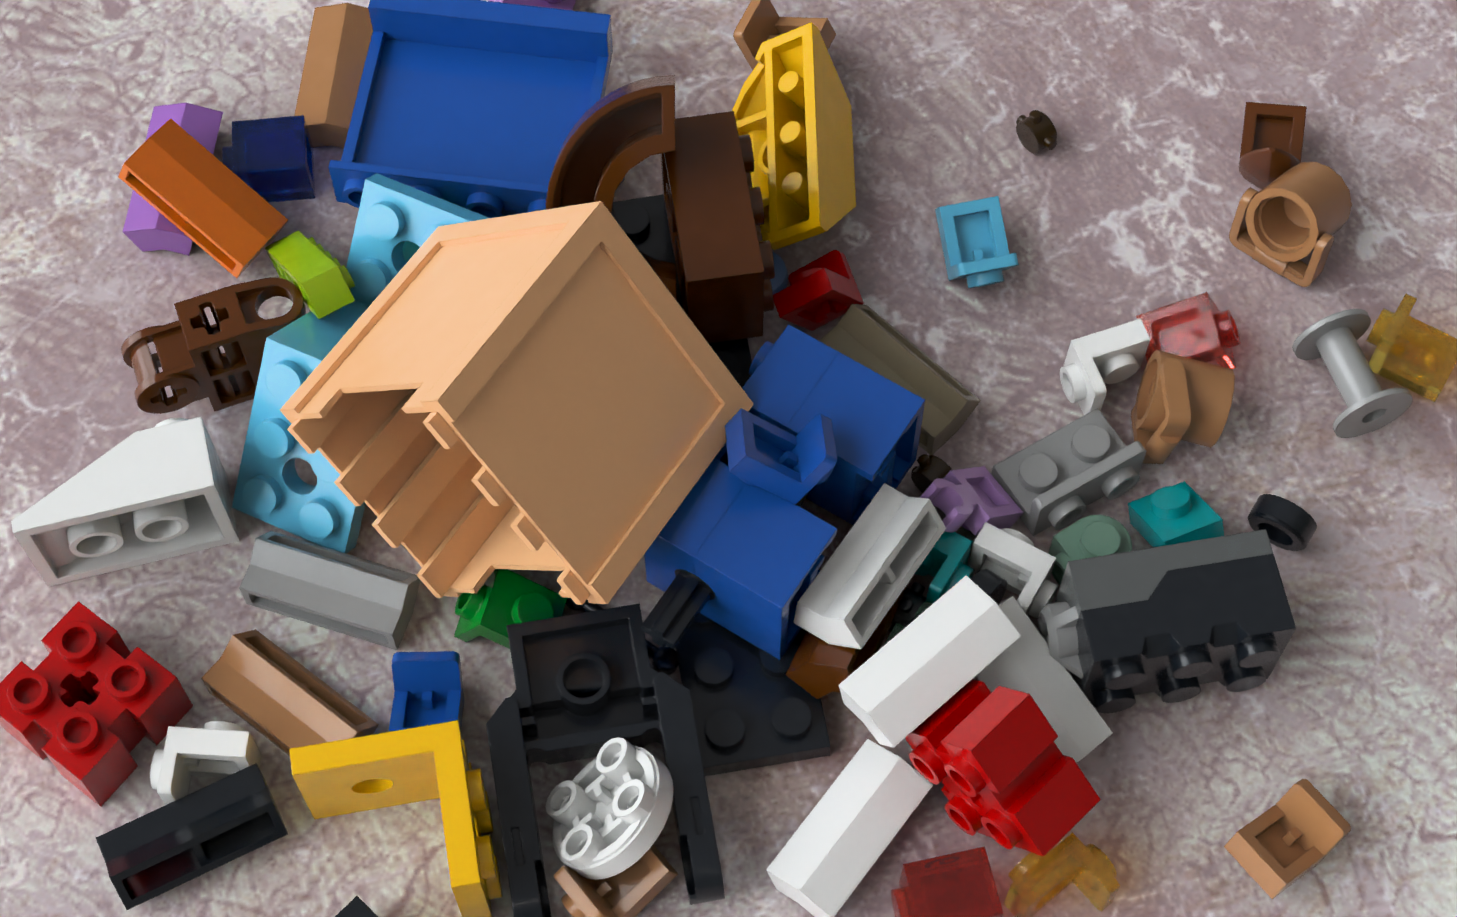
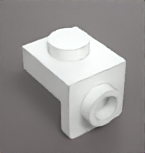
(1019, 563)
(208, 751)

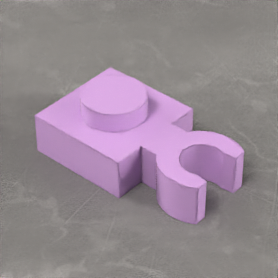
(971, 499)

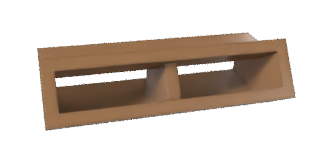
(333, 71)
(281, 695)

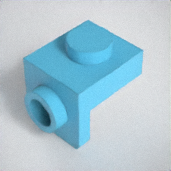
(975, 241)

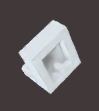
(1101, 356)

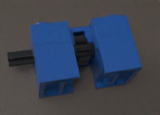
(752, 554)

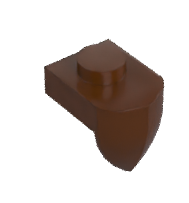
(1270, 141)

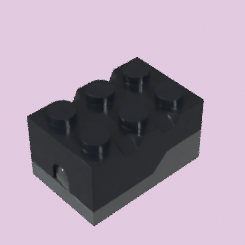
(1170, 620)

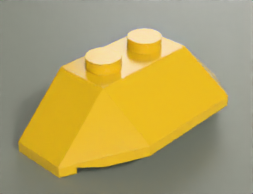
(798, 137)

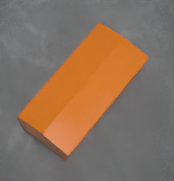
(202, 197)

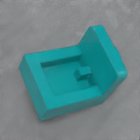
(1174, 516)

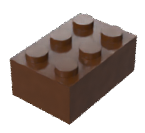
(717, 228)

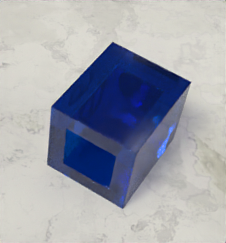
(273, 157)

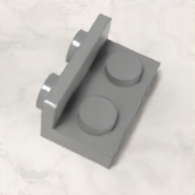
(1069, 471)

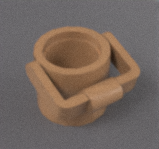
(1292, 220)
(1180, 402)

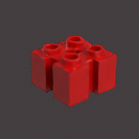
(93, 741)
(1001, 768)

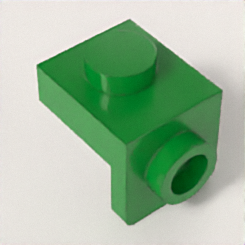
(502, 602)

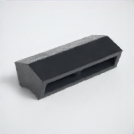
(191, 836)

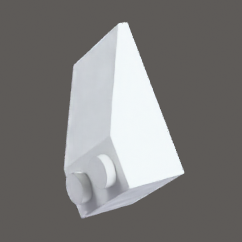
(132, 506)

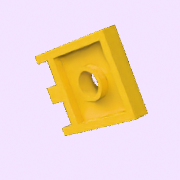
(409, 769)

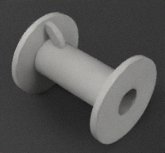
(1336, 343)

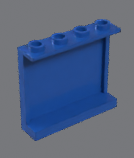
(472, 99)

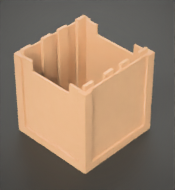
(521, 403)

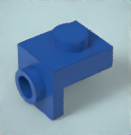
(777, 459)
(426, 689)

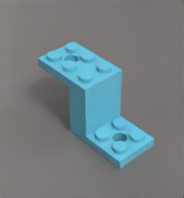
(267, 472)

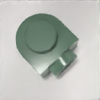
(1086, 539)

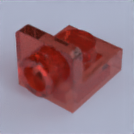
(1193, 330)

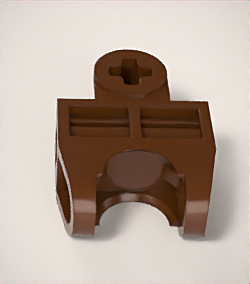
(191, 350)

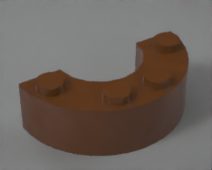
(611, 141)

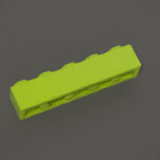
(313, 271)

